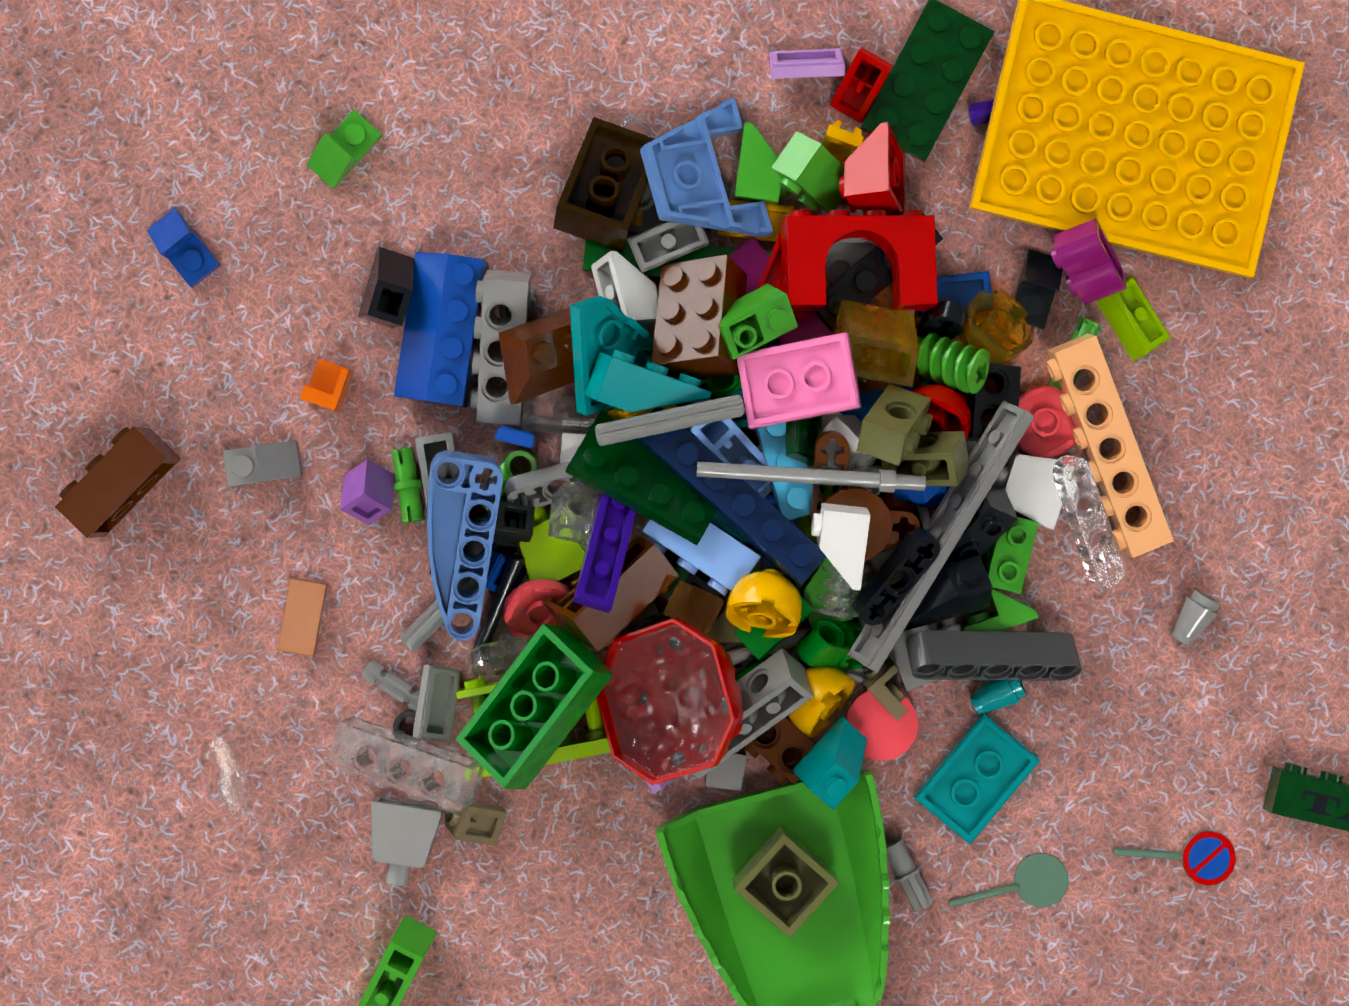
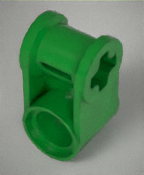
(829, 644)

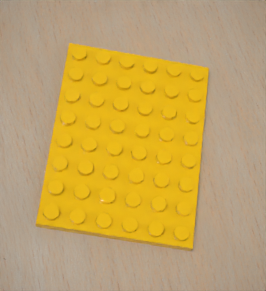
(1138, 128)

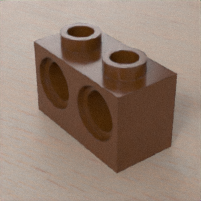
(785, 736)

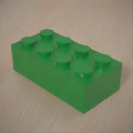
(534, 706)

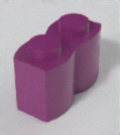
(1089, 262)

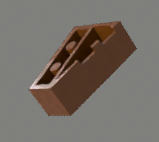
(642, 579)

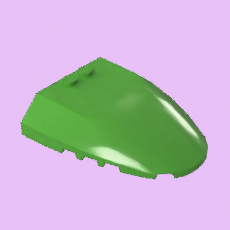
(842, 945)

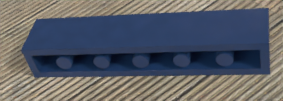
(738, 505)

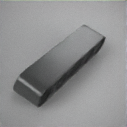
(993, 655)

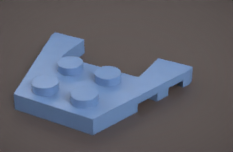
(688, 177)

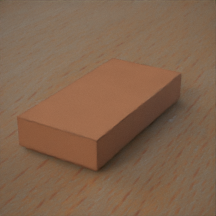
(302, 617)

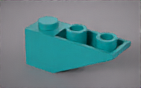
(636, 388)

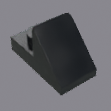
(1037, 287)

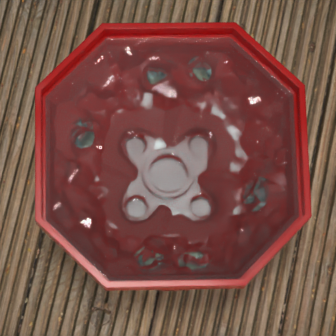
(669, 701)

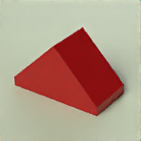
(861, 84)

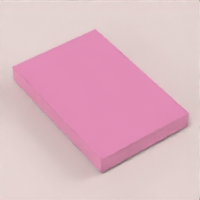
(799, 380)

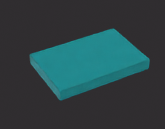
(976, 778)

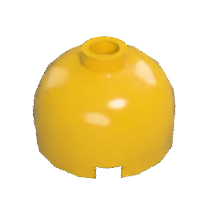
(765, 602)
(830, 691)

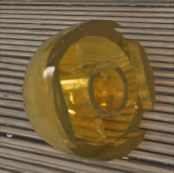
(997, 325)

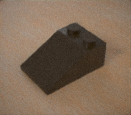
(604, 186)

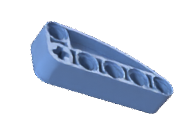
(452, 528)

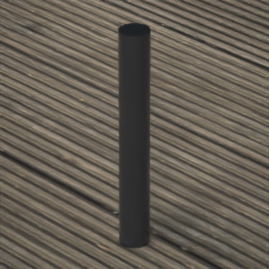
(496, 608)

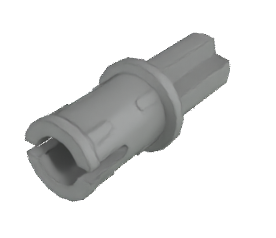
(908, 875)

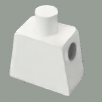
(1032, 488)

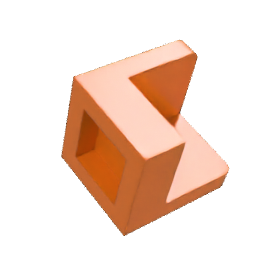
(328, 385)

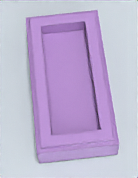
(806, 63)

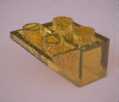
(881, 342)

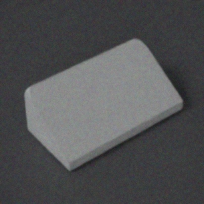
(666, 244)

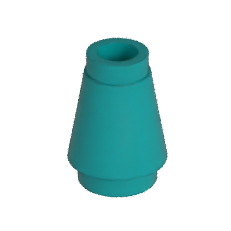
(997, 695)

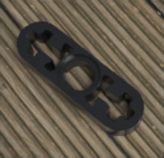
(896, 592)

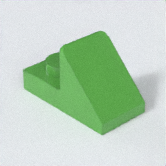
(343, 149)
(1006, 615)

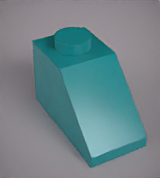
(833, 763)

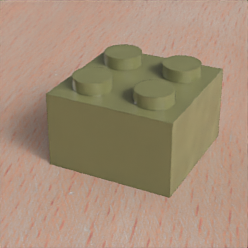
(785, 881)

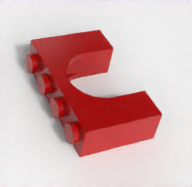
(904, 239)

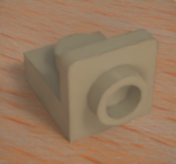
(886, 694)
(477, 823)

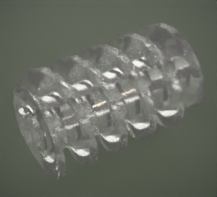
(839, 594)

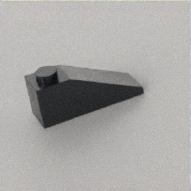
(956, 591)

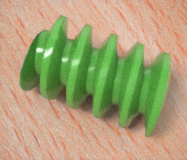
(952, 363)

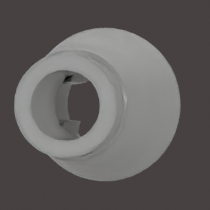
(1195, 617)

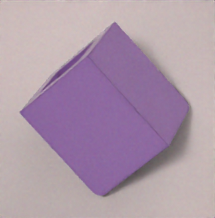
(367, 492)

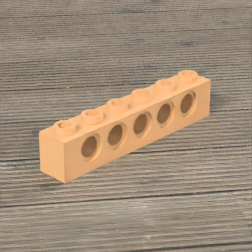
(1151, 527)

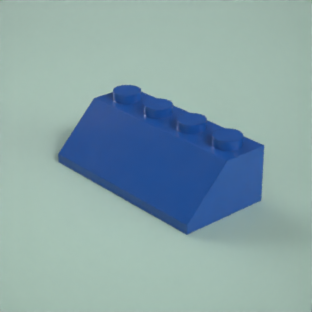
(440, 329)

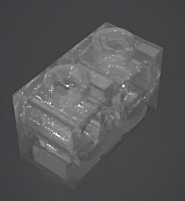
(563, 521)

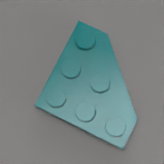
(597, 328)

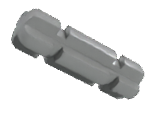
(391, 684)

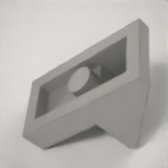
(262, 463)

